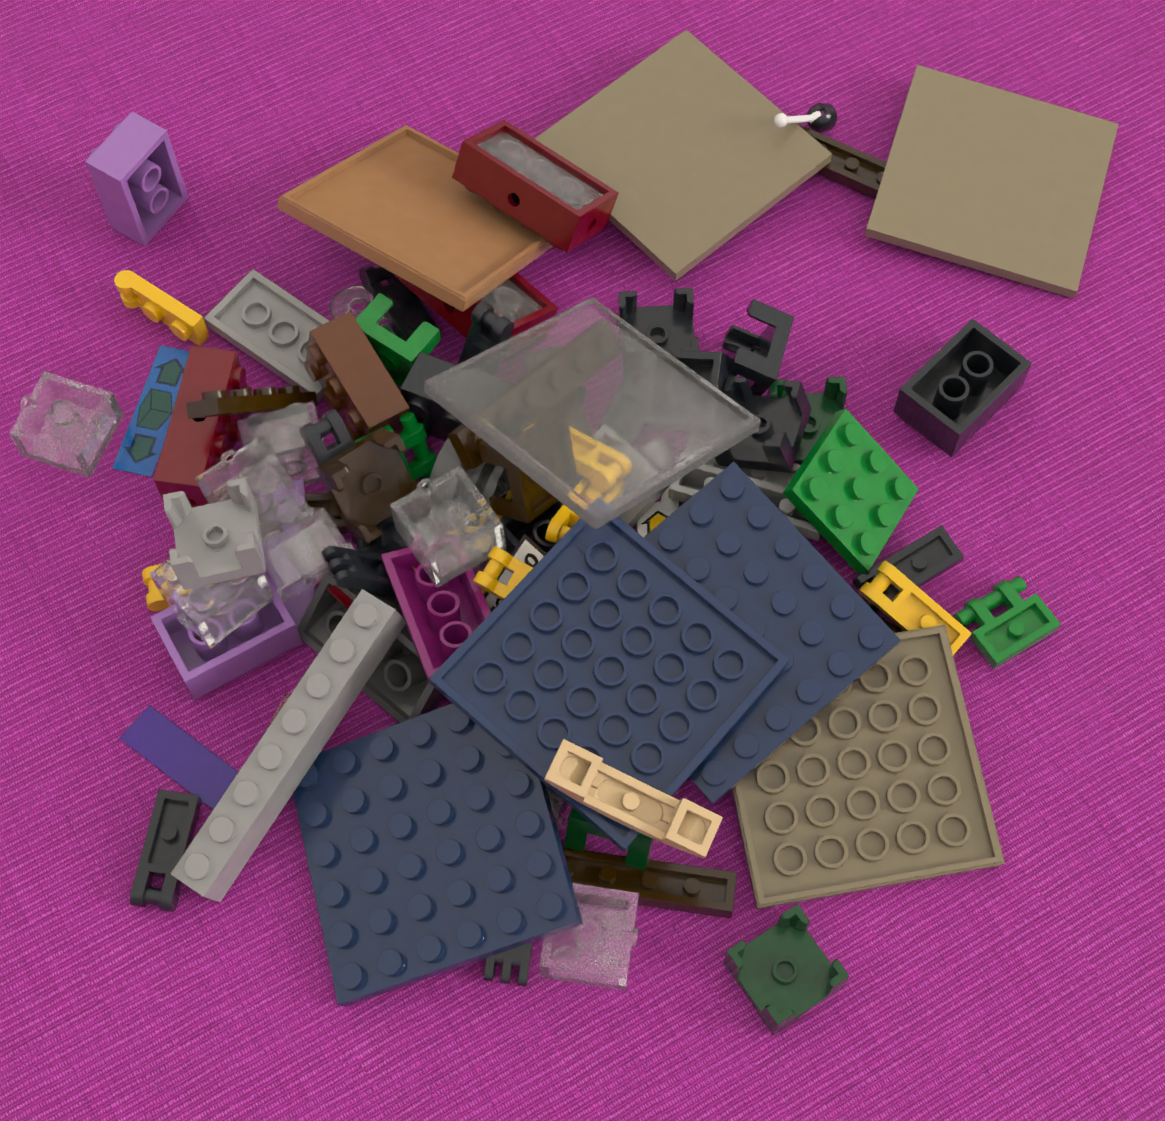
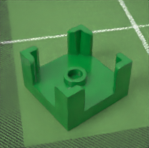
(395, 354)

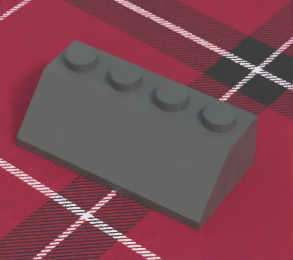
(399, 679)

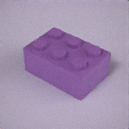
(137, 178)
(247, 647)

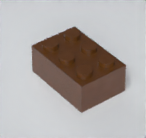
(353, 377)

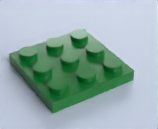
(851, 491)

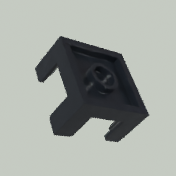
(665, 325)
(759, 356)
(780, 430)

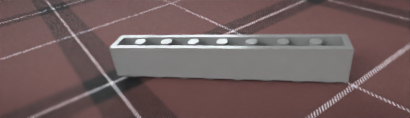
(289, 747)

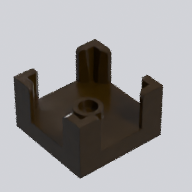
(367, 481)
(528, 497)

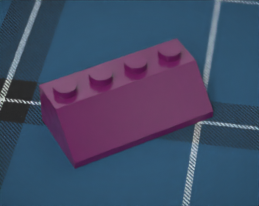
(435, 616)

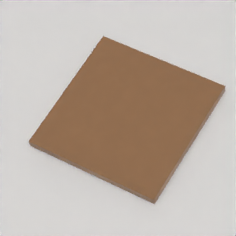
(415, 219)

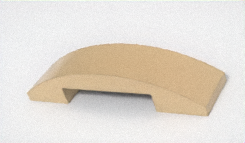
(632, 801)

